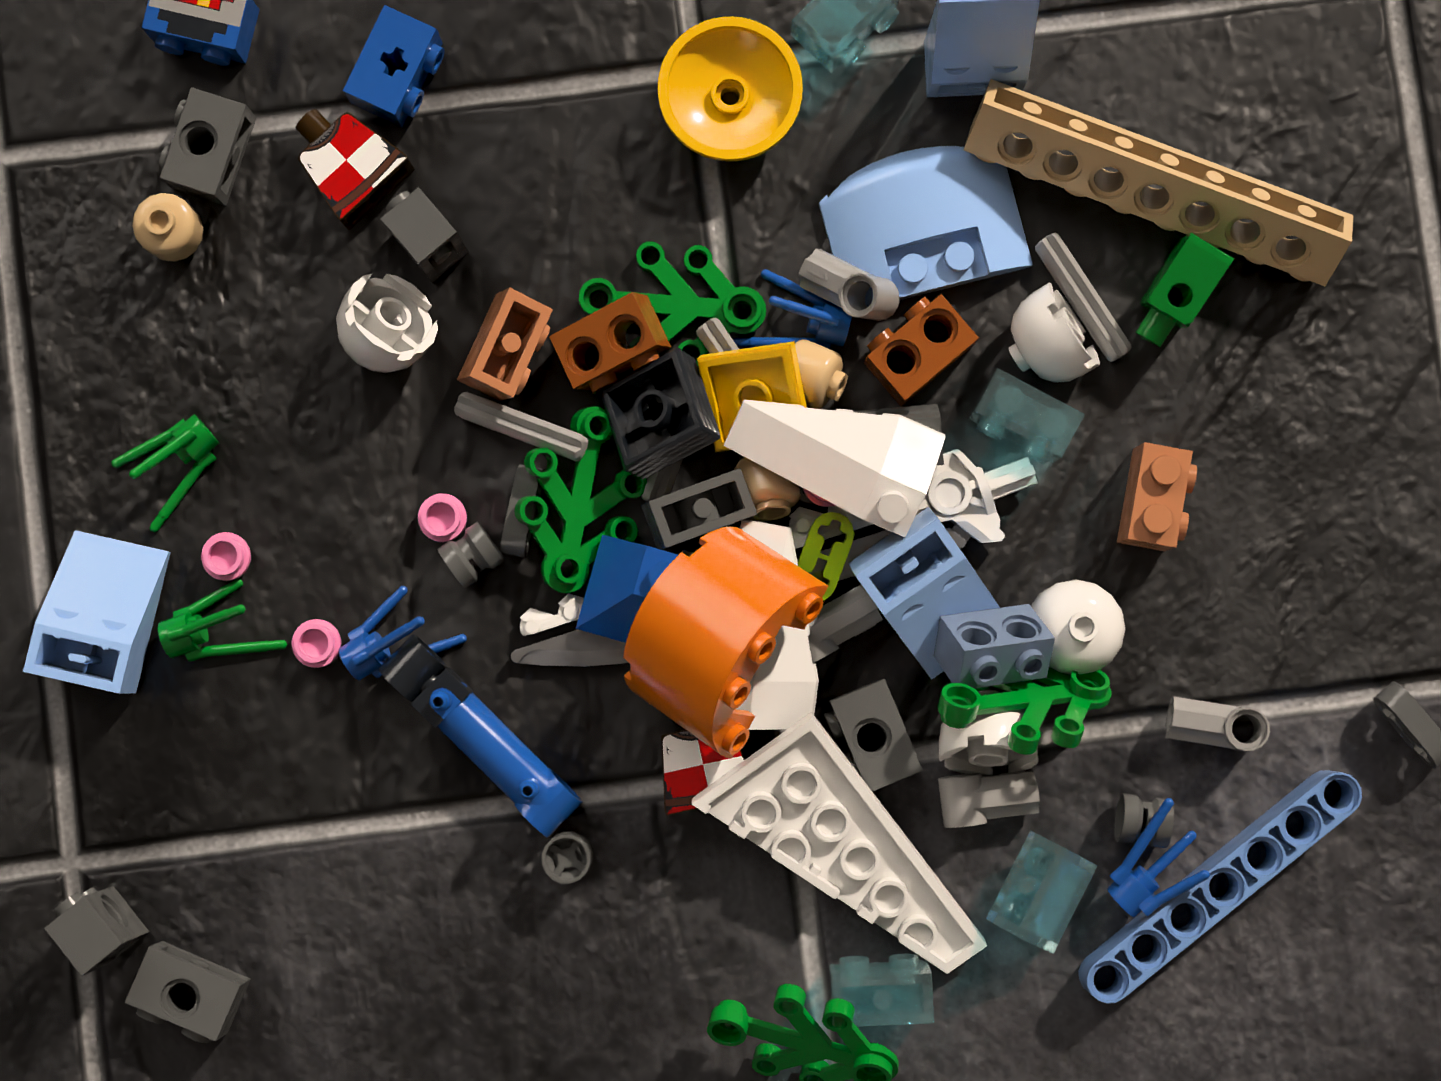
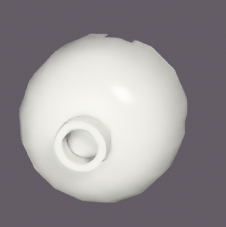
(385, 323)
(1050, 338)
(1084, 624)
(983, 744)

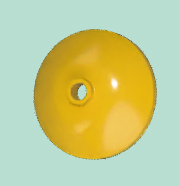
(735, 58)

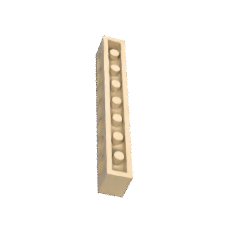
(1276, 212)

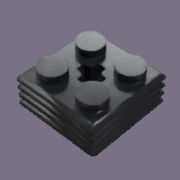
(658, 438)

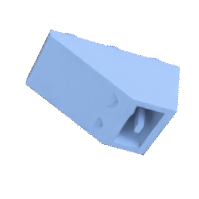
(977, 43)
(918, 582)
(98, 614)

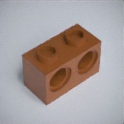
(607, 331)
(927, 357)

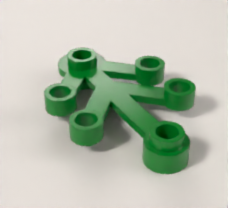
(683, 303)
(575, 506)
(1085, 692)
(809, 1044)

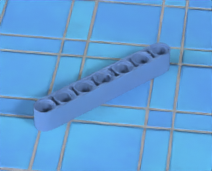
(1242, 878)

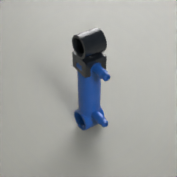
(454, 708)

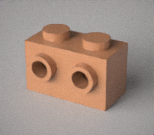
(505, 345)
(1156, 497)

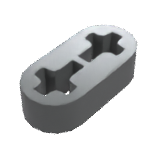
(515, 535)
(1411, 722)

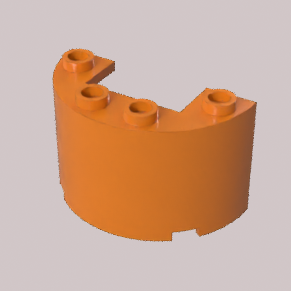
(712, 628)

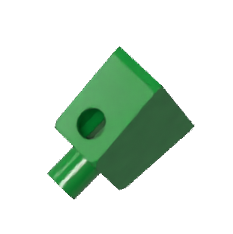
(1195, 271)

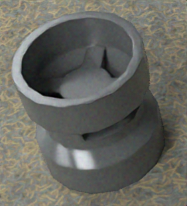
(471, 555)
(1133, 817)
(564, 864)

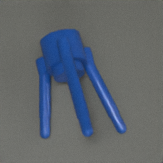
(826, 319)
(368, 652)
(1136, 887)

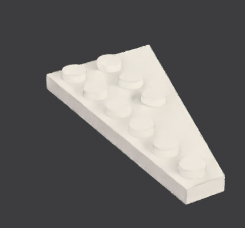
(829, 828)

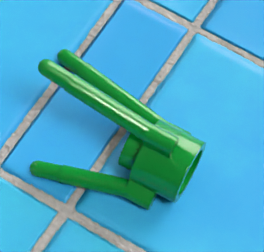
(189, 441)
(188, 631)

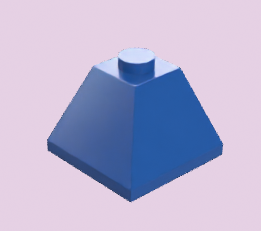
(619, 585)

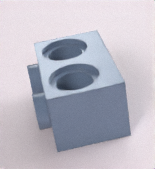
(994, 646)

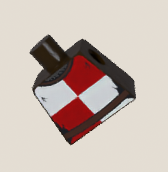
(350, 164)
(690, 768)

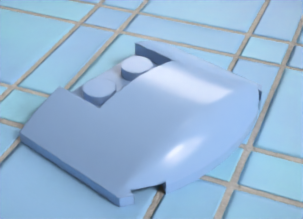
(927, 220)

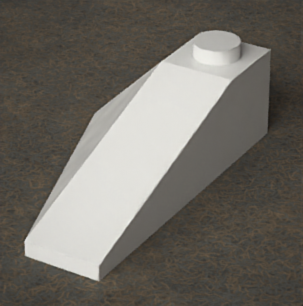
(852, 459)
(788, 680)

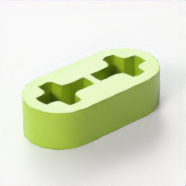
(838, 553)

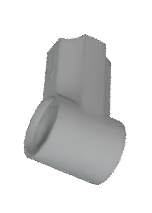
(847, 286)
(841, 620)
(1212, 724)
(974, 798)

